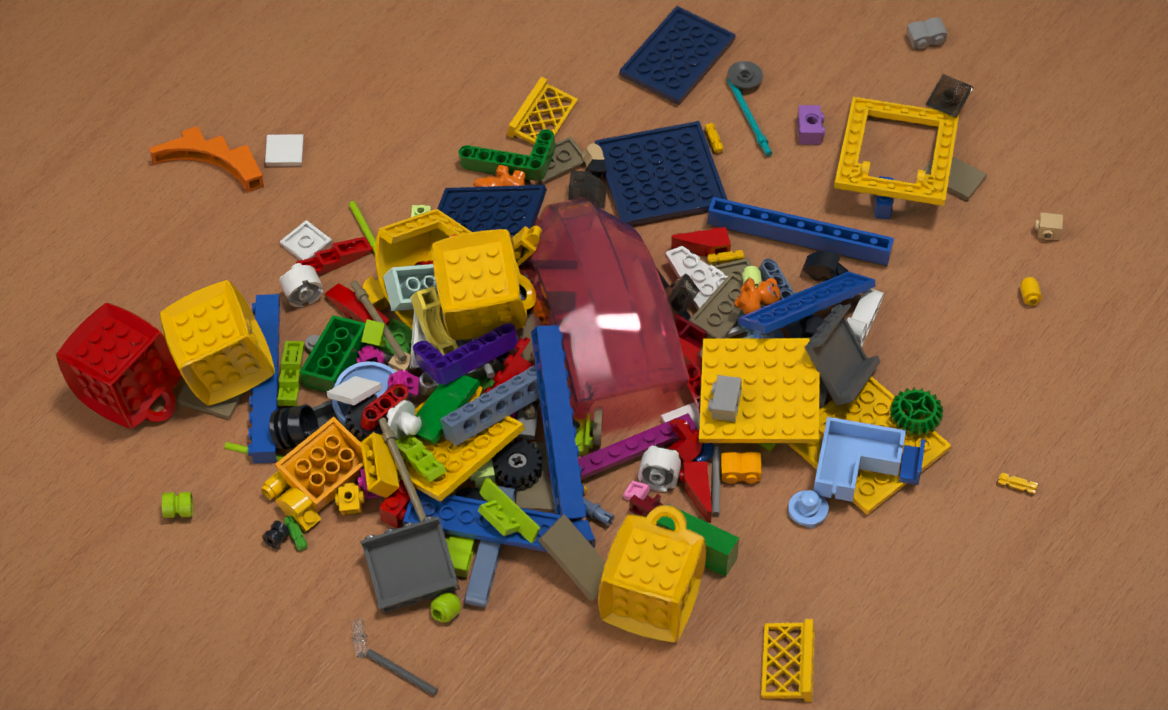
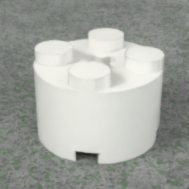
(301, 285)
(659, 468)

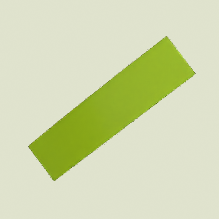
(289, 377)
(419, 458)

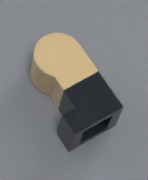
(595, 161)

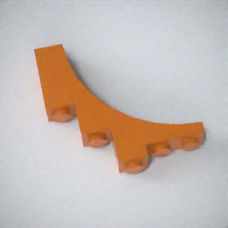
(214, 151)

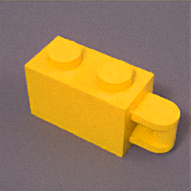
(526, 243)

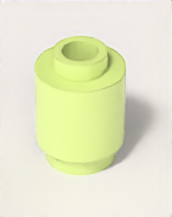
(752, 272)

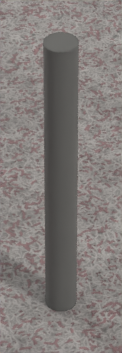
(402, 672)

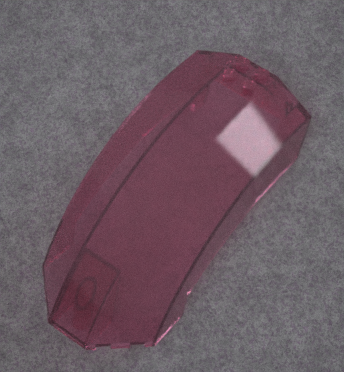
(608, 304)

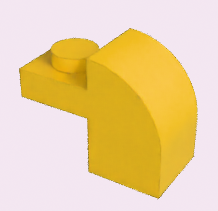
(375, 293)
(299, 506)

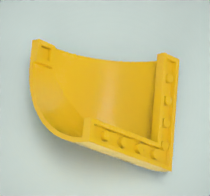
(409, 243)

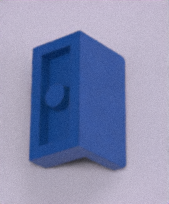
(911, 464)

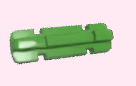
(296, 533)

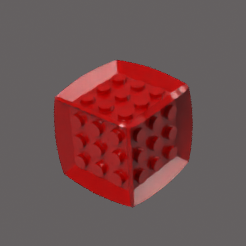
(119, 366)

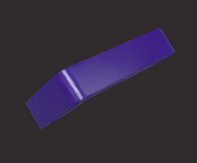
(467, 357)

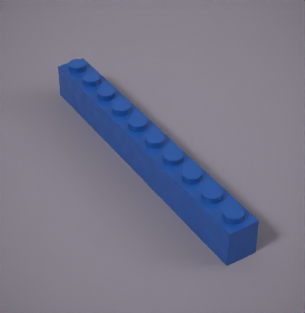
(800, 231)
(266, 393)
(558, 422)

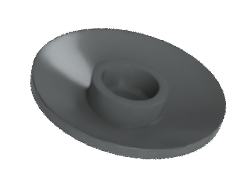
(745, 74)

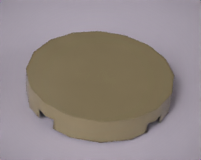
(598, 420)

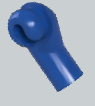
(706, 452)

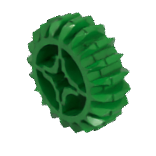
(921, 408)

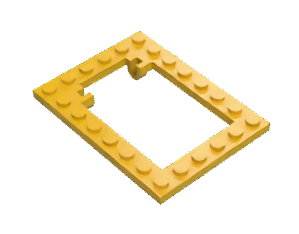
(928, 188)

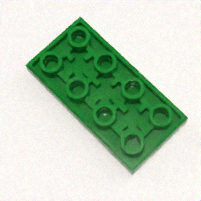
(441, 402)

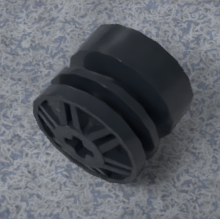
(292, 426)

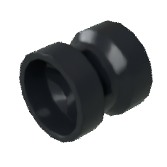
(275, 535)

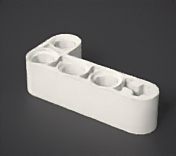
(865, 313)

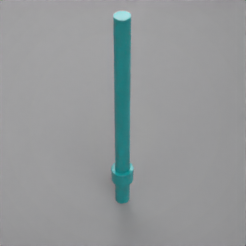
(761, 140)

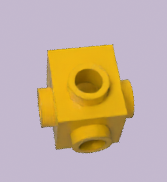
(350, 499)

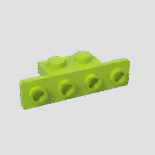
(505, 513)

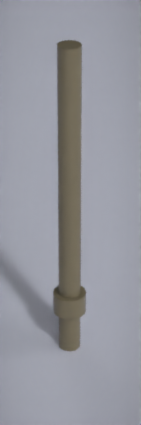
(362, 296)
(389, 437)

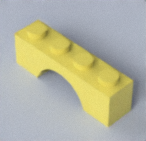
(428, 313)

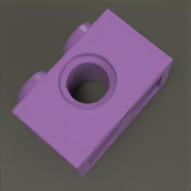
(810, 125)

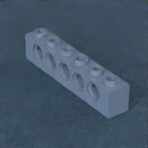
(491, 407)

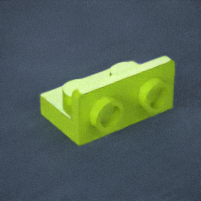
(583, 437)

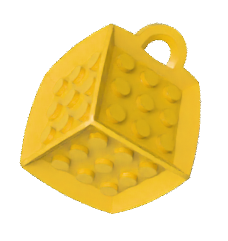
(480, 283)
(216, 343)
(652, 576)

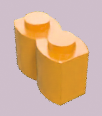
(741, 467)

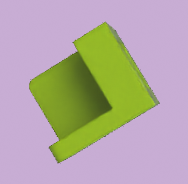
(373, 334)

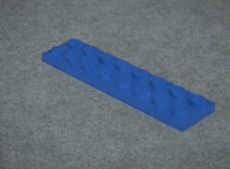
(806, 302)
(461, 518)

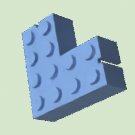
(853, 447)

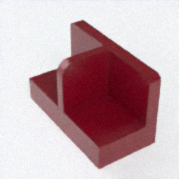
(689, 331)
(644, 507)

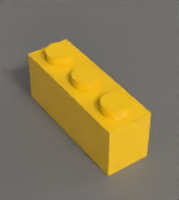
(379, 466)

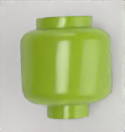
(445, 607)

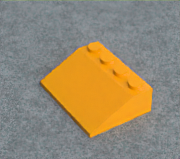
(323, 463)

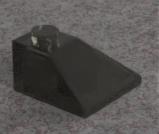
(949, 95)
(588, 186)
(681, 294)

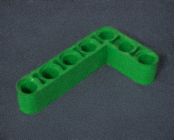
(532, 165)

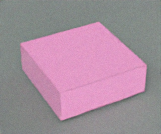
(638, 489)

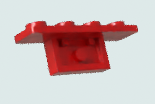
(514, 365)

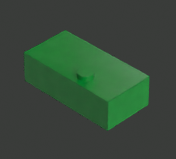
(333, 353)
(720, 545)

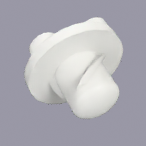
(403, 419)

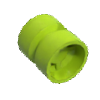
(177, 504)

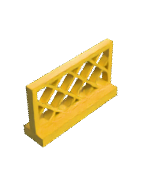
(530, 104)
(806, 662)

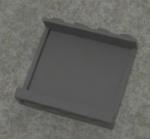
(840, 357)
(410, 564)

